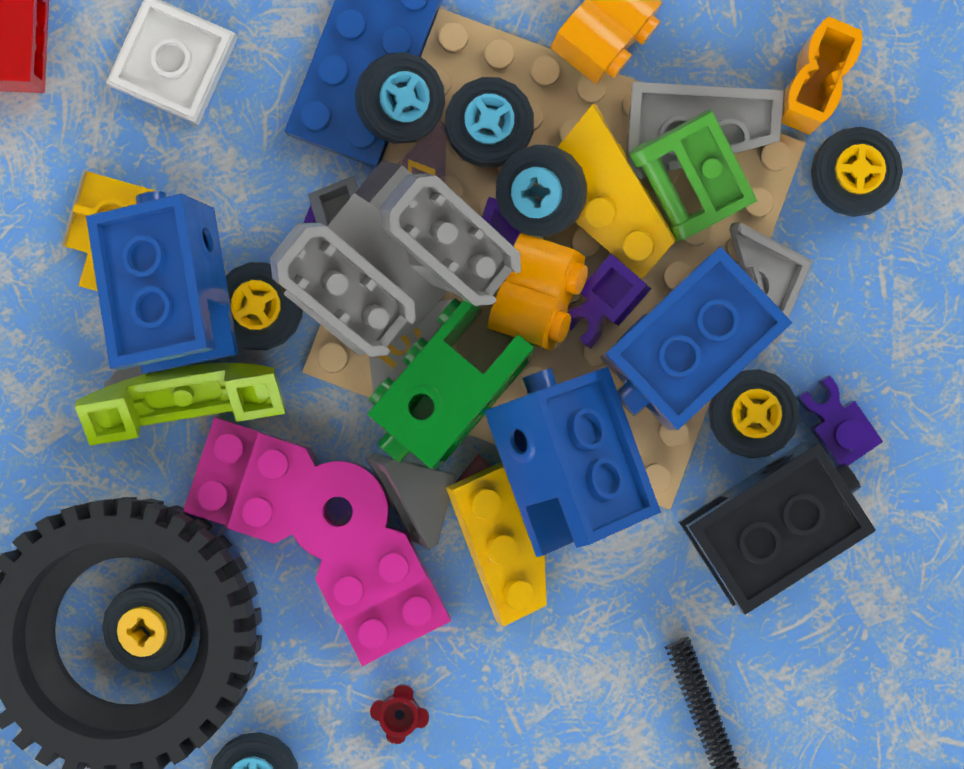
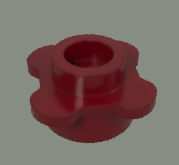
(396, 728)

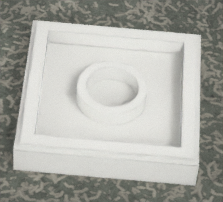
(172, 60)

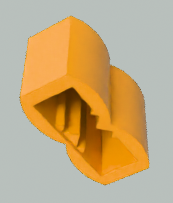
(602, 31)
(819, 74)
(539, 295)

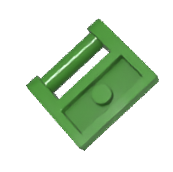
(707, 165)

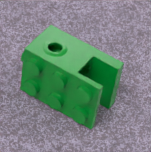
(442, 393)

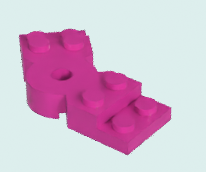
(366, 567)

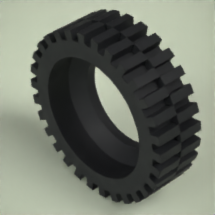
(55, 707)

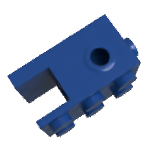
(161, 283)
(694, 341)
(571, 460)

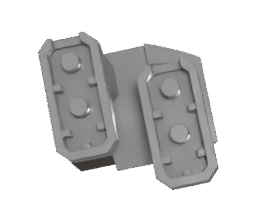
(391, 259)

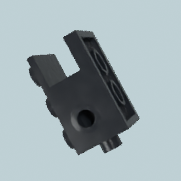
(778, 525)

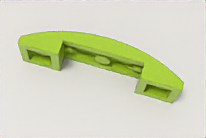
(178, 394)

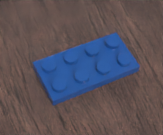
(351, 40)

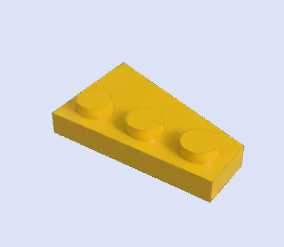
(617, 205)
(499, 544)

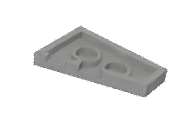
(744, 114)

